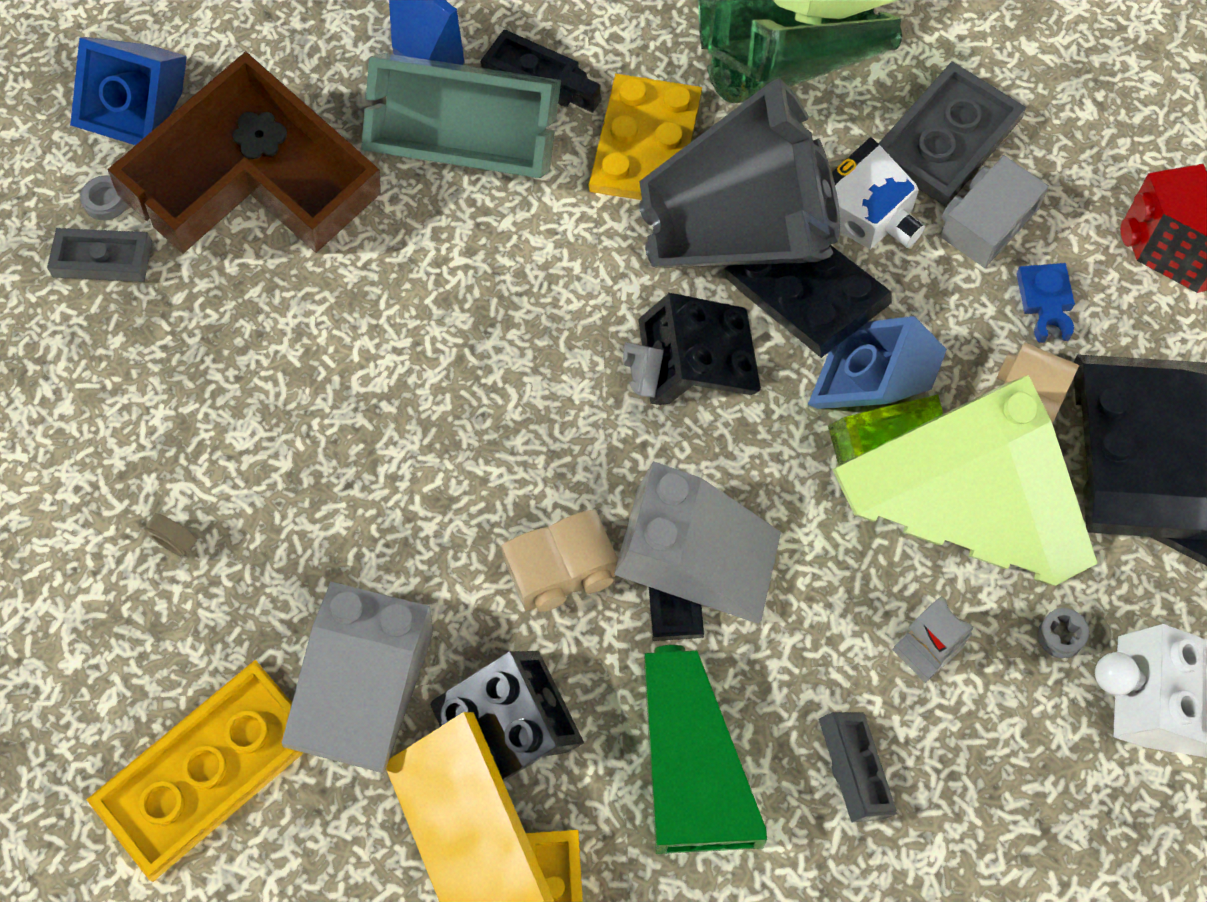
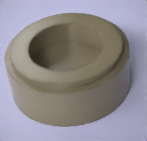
(170, 535)

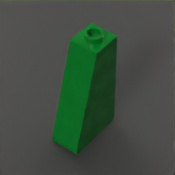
(695, 771)

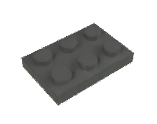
(951, 132)

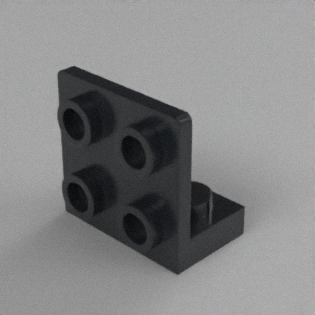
(701, 346)
(515, 709)

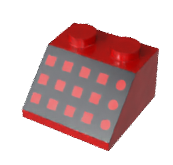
(1170, 225)

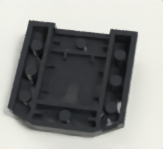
(1144, 445)

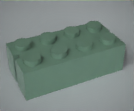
(460, 115)

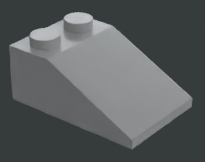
(698, 544)
(358, 676)

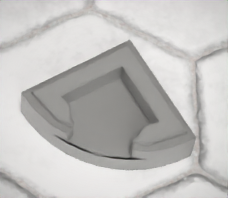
(644, 367)

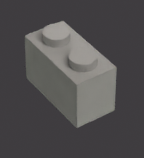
(992, 210)

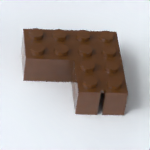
(195, 174)

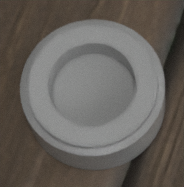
(101, 199)

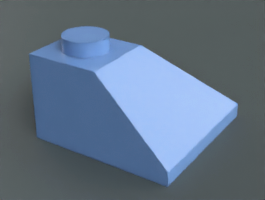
(879, 365)

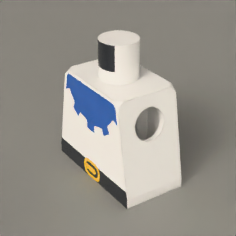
(875, 197)

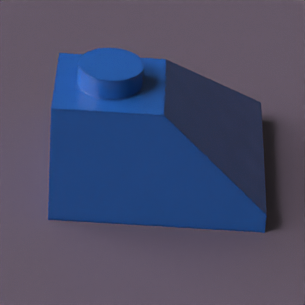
(426, 30)
(125, 87)

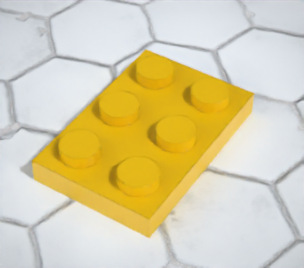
(641, 131)

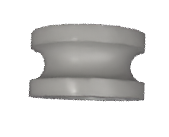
(1074, 623)

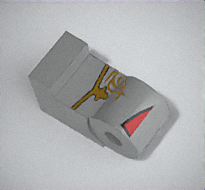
(933, 640)

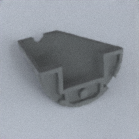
(744, 191)

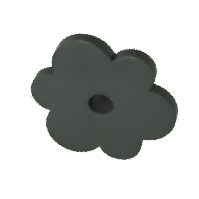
(253, 126)

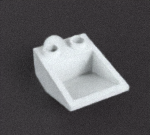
(1158, 689)

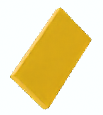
(198, 772)
(465, 818)

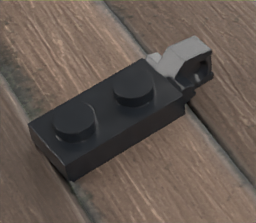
(526, 57)

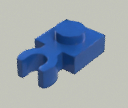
(1049, 293)

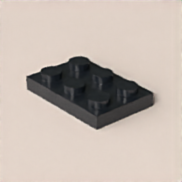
(814, 300)

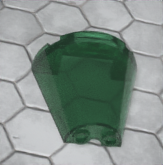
(764, 42)

